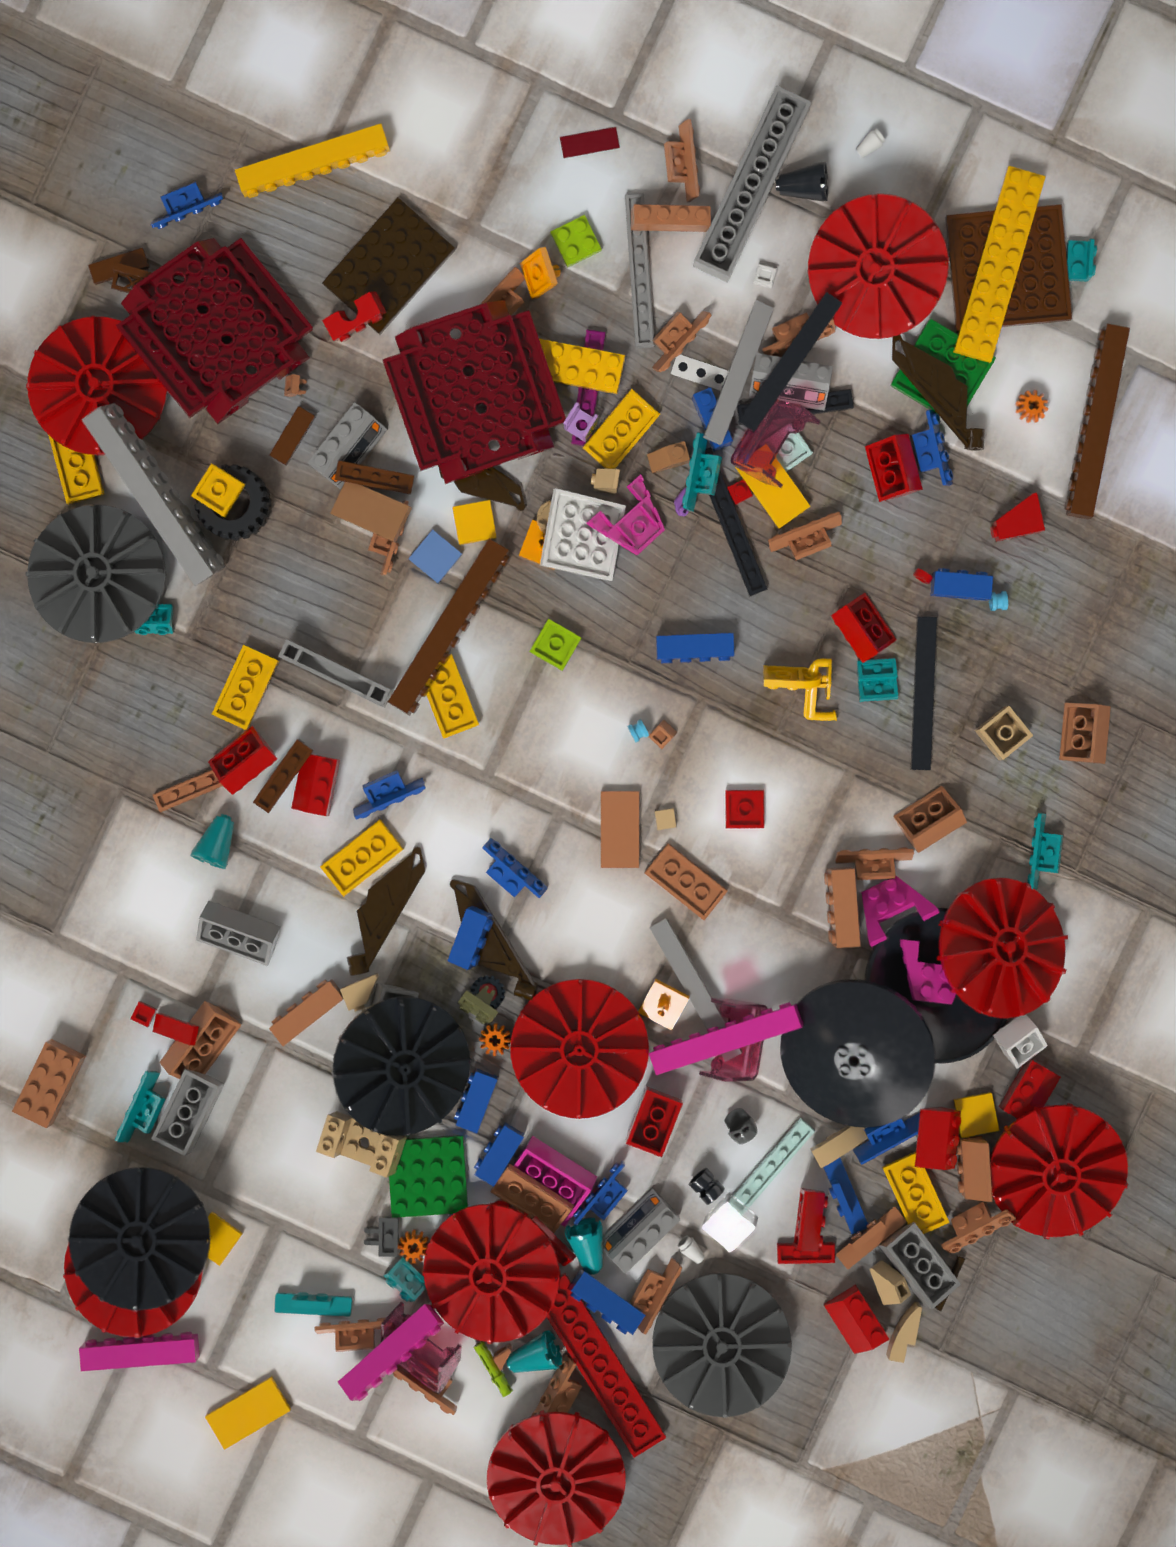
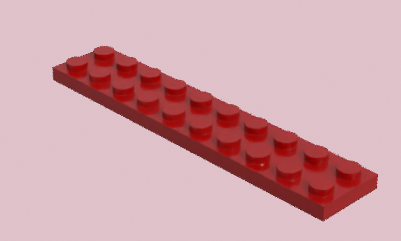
(604, 1372)

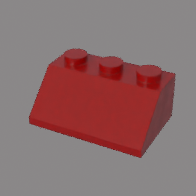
(893, 467)
(863, 627)
(242, 760)
(316, 785)
(1029, 1089)
(937, 1138)
(810, 1220)
(856, 1320)

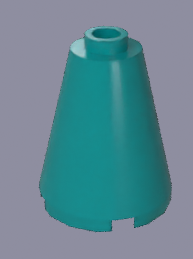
(215, 842)
(587, 1244)
(536, 1355)

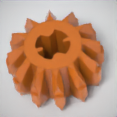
(1037, 411)
(490, 1043)
(408, 1241)

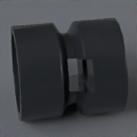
(706, 1185)

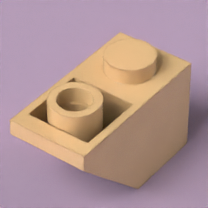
(889, 1283)

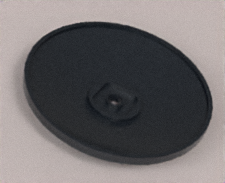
(867, 1023)
(955, 1027)

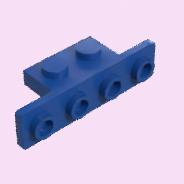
(184, 201)
(931, 449)
(385, 792)
(511, 873)
(886, 1137)
(842, 1190)
(605, 1198)

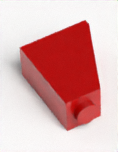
(1019, 521)

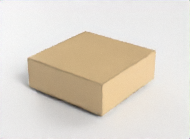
(665, 819)

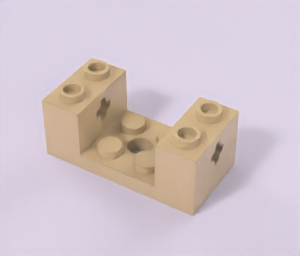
(343, 1136)

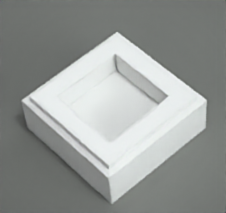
(764, 275)

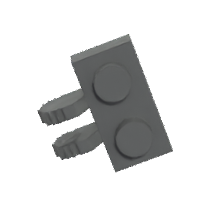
(388, 1236)

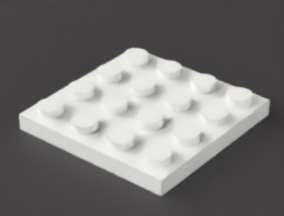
(572, 543)

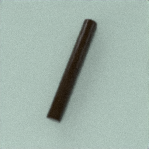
(955, 1270)

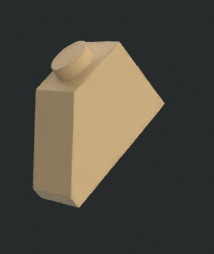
(606, 480)
(359, 992)

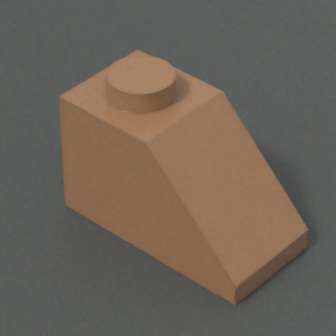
(668, 457)

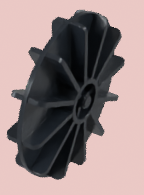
(401, 1066)
(139, 1238)

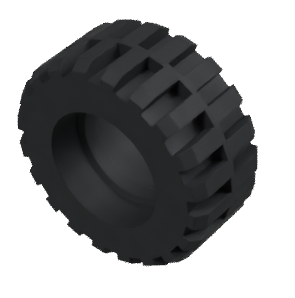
(251, 520)

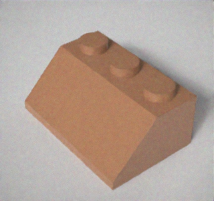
(1085, 733)
(930, 819)
(974, 1169)

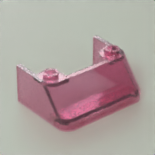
(760, 448)
(745, 1065)
(429, 1363)

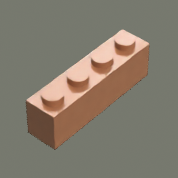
(670, 218)
(307, 1012)

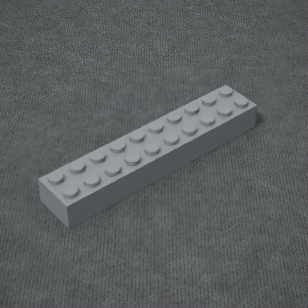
(752, 184)
(154, 492)

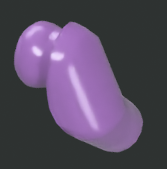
(679, 505)

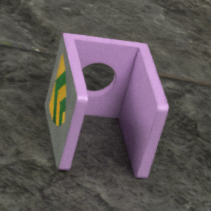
(574, 416)

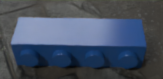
(695, 647)
(606, 1302)

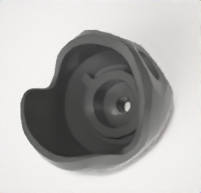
(741, 1126)

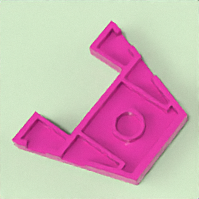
(637, 527)
(889, 900)
(925, 980)

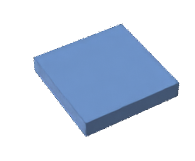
(435, 556)

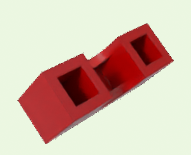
(369, 310)

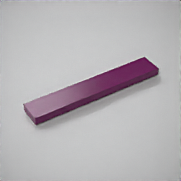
(588, 397)

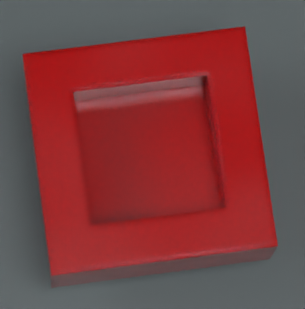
(739, 492)
(143, 1014)

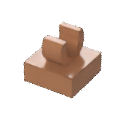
(292, 385)

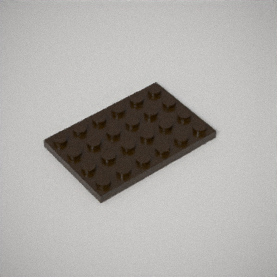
(392, 260)

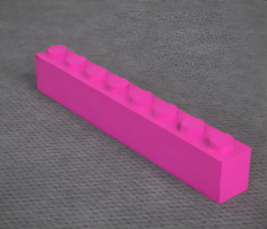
(726, 1039)

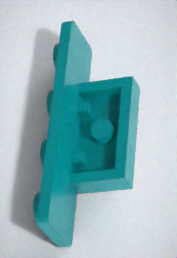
(702, 474)
(1046, 851)
(143, 1108)
(313, 1304)

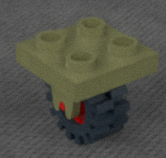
(483, 999)

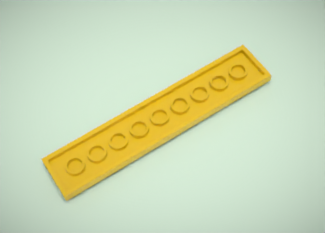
(999, 264)

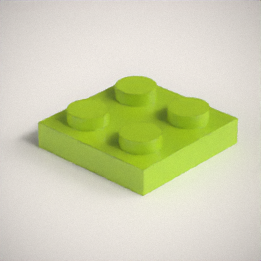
(575, 241)
(555, 644)

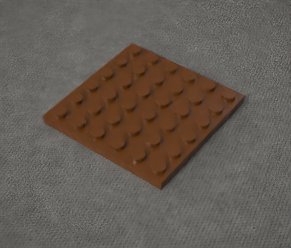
(1042, 280)

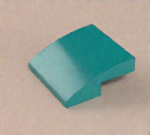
(877, 680)

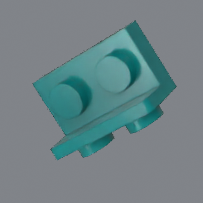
(1080, 260)
(159, 622)
(405, 1280)

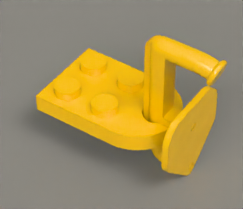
(803, 678)

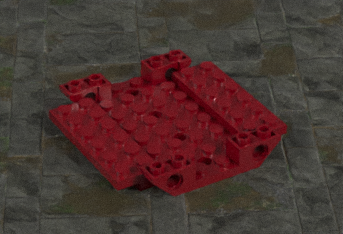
(187, 346)
(441, 401)

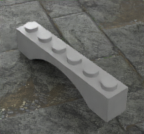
(335, 673)

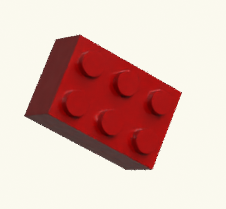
(654, 1121)

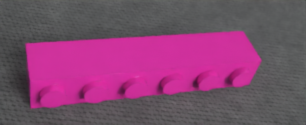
(139, 1352)
(390, 1353)

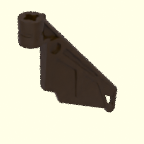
(940, 389)
(491, 485)
(383, 908)
(498, 951)

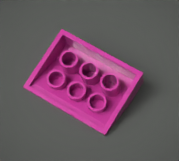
(556, 1173)

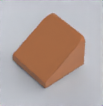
(662, 734)
(502, 1355)

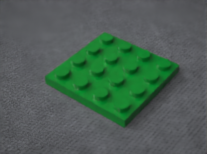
(940, 344)
(430, 1177)

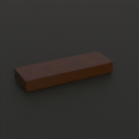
(103, 270)
(292, 436)

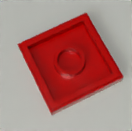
(744, 809)

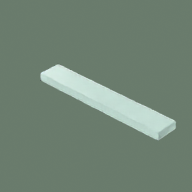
(774, 1162)

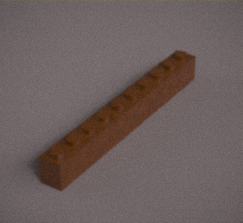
(1097, 421)
(449, 627)

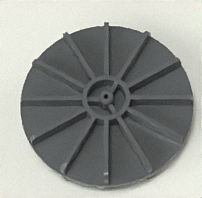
(96, 573)
(722, 1345)

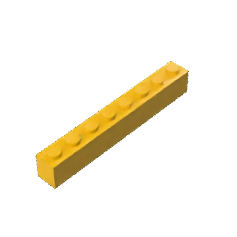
(312, 160)

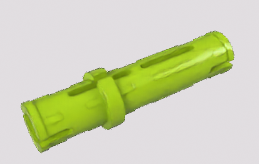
(497, 1376)

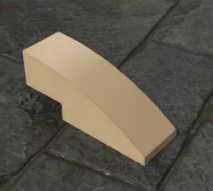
(838, 1144)
(904, 1333)

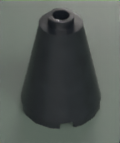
(805, 183)

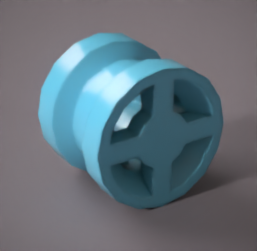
(999, 601)
(638, 730)

